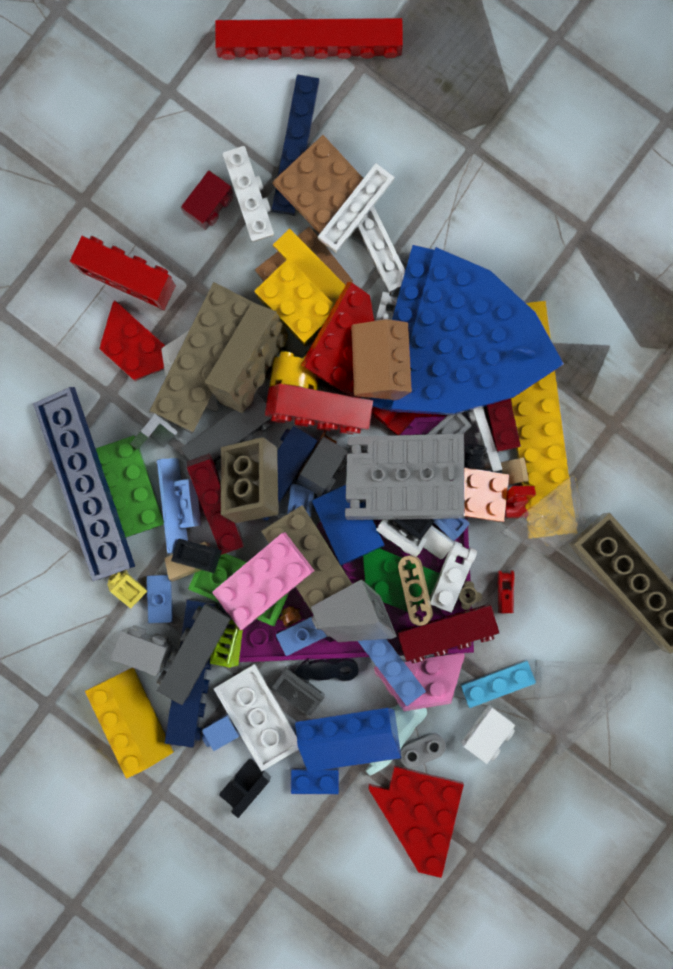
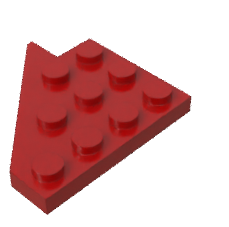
(332, 351)
(421, 815)

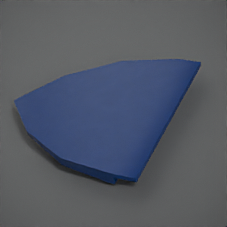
(466, 337)

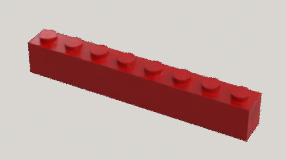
(309, 38)

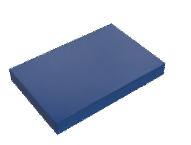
(348, 537)

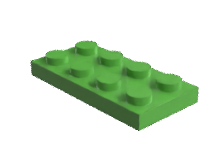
(130, 486)
(206, 582)

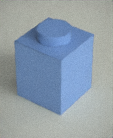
(219, 732)

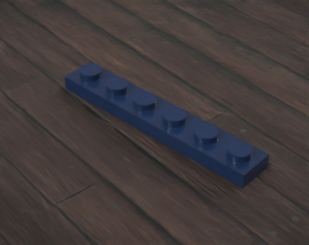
(297, 132)

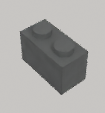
(321, 467)

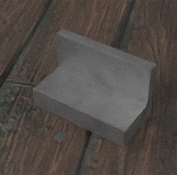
(155, 429)

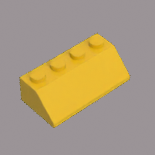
(129, 722)

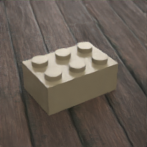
(249, 480)

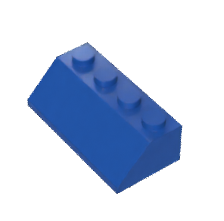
(348, 739)

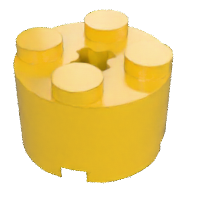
(288, 371)

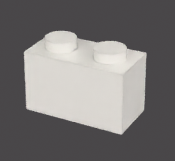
(488, 734)

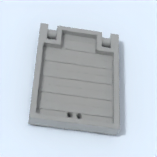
(406, 477)

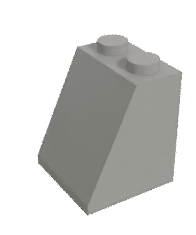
(353, 615)

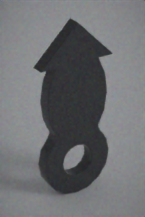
(326, 669)

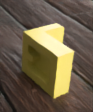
(126, 588)

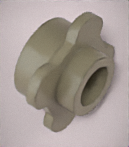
(474, 595)

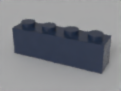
(291, 458)

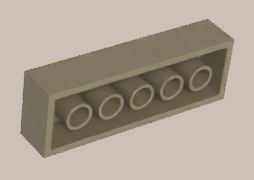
(184, 388)
(629, 576)

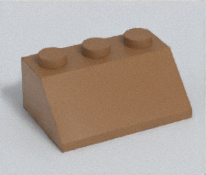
(381, 359)

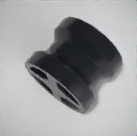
(474, 456)

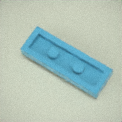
(498, 683)

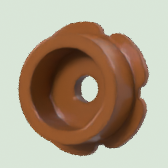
(290, 616)

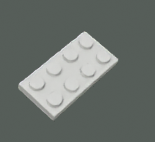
(257, 717)

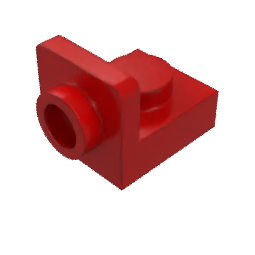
(517, 499)

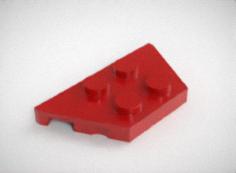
(131, 344)

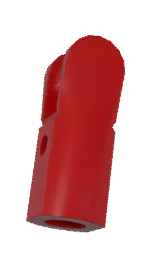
(506, 596)

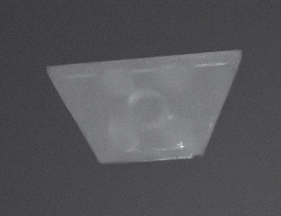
(550, 520)

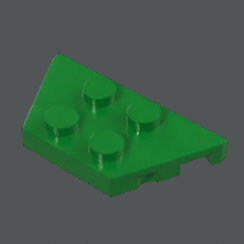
(384, 578)

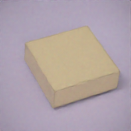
(516, 470)

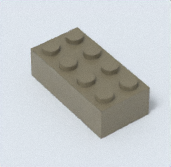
(247, 358)
(328, 573)

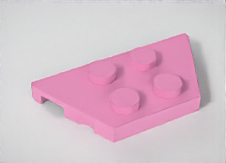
(436, 675)

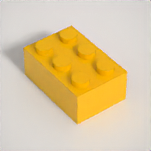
(296, 300)

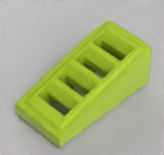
(234, 650)

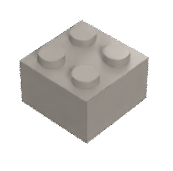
(142, 650)

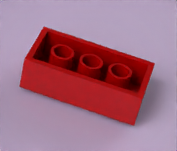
(123, 272)
(318, 408)

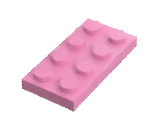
(263, 581)

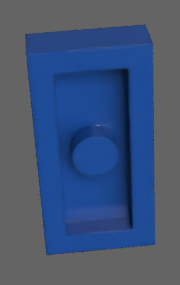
(314, 782)

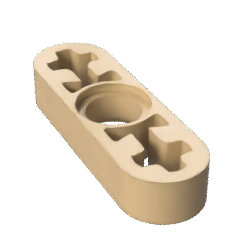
(408, 597)

